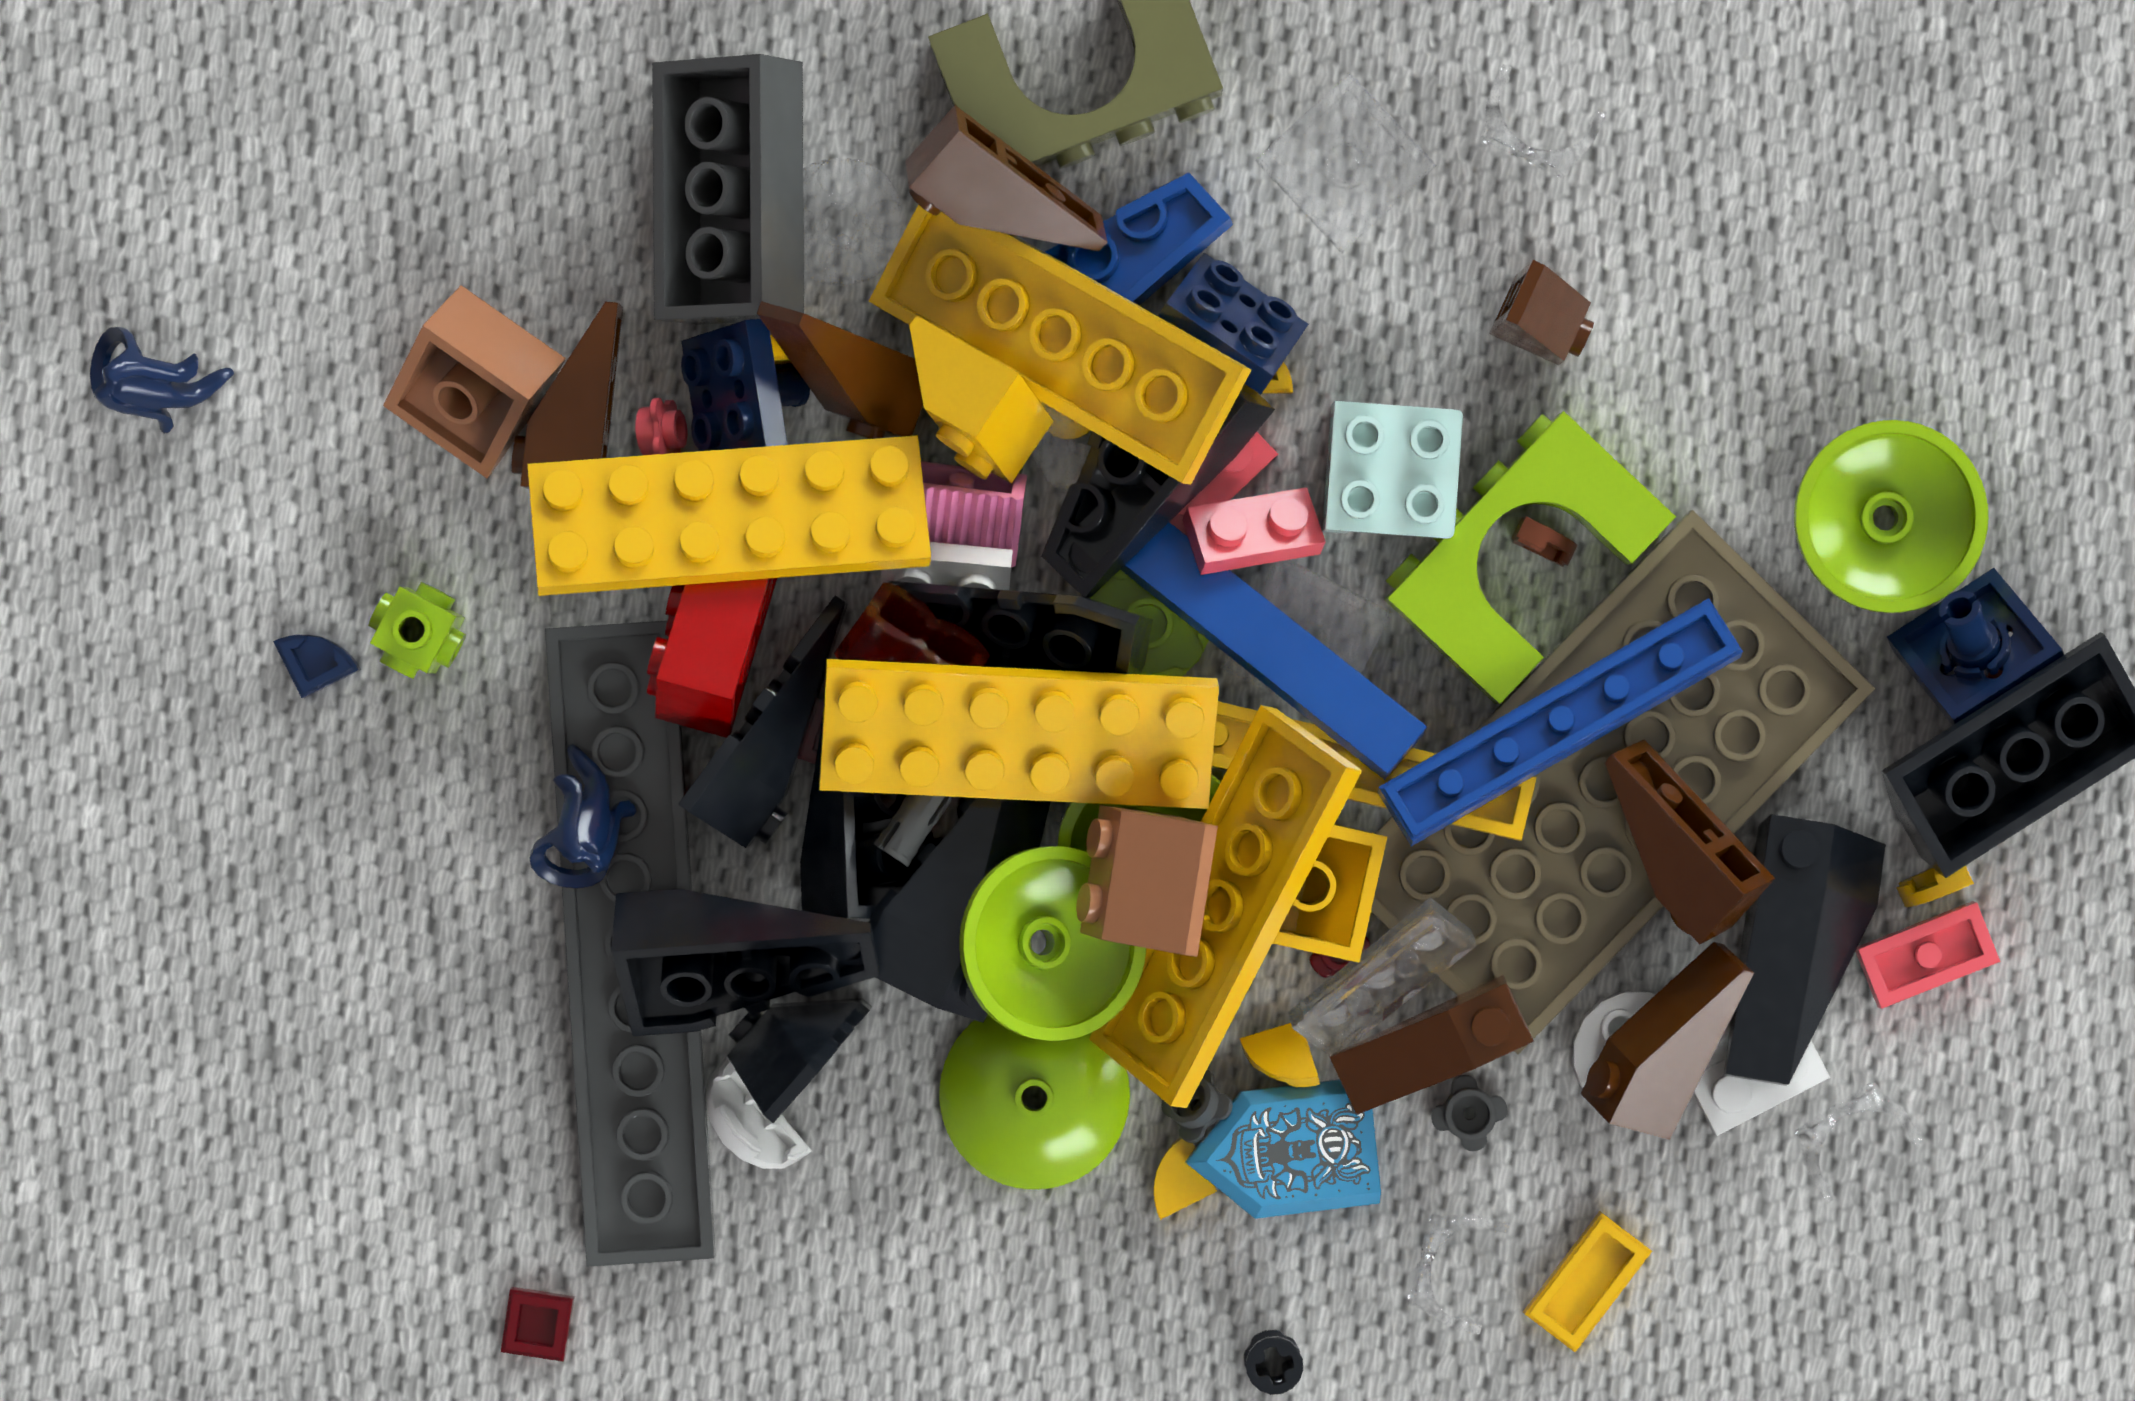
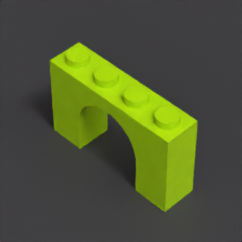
(1558, 470)

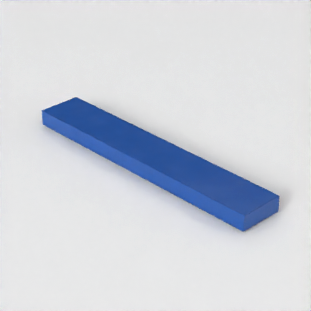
(1277, 652)
(1559, 722)

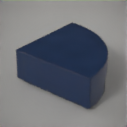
(314, 662)

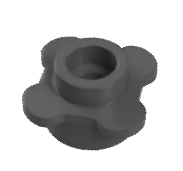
(1213, 1108)
(1487, 1112)

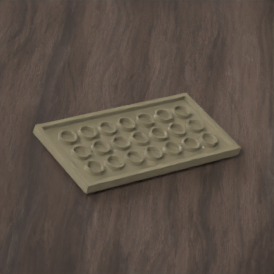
(1575, 884)

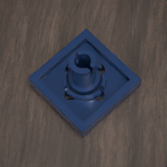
(1235, 318)
(737, 388)
(1966, 635)

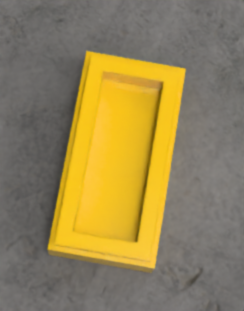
(1587, 1281)

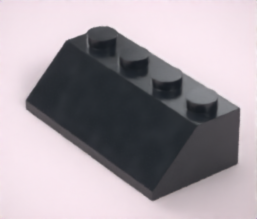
(2016, 757)

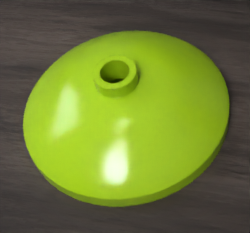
(1935, 506)
(1075, 979)
(1026, 1145)

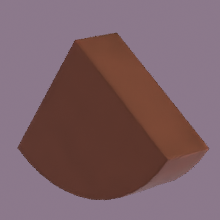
(1536, 538)

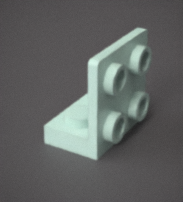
(1392, 470)

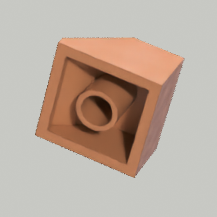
(472, 380)
(1146, 879)

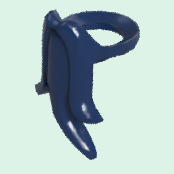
(147, 385)
(585, 827)

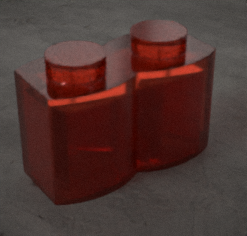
(905, 630)

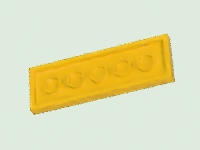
(1067, 339)
(728, 515)
(1018, 734)
(1270, 829)

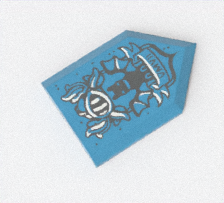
(1292, 1151)

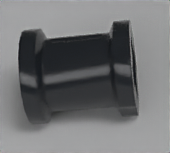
(1261, 1377)

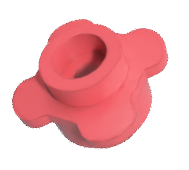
(660, 428)

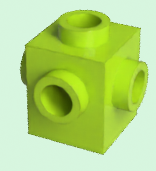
(441, 630)

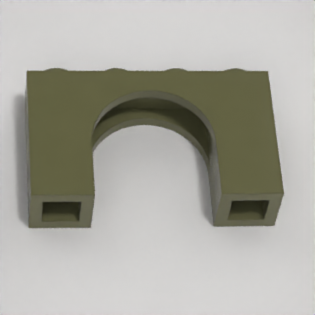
(1167, 78)

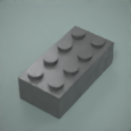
(727, 187)

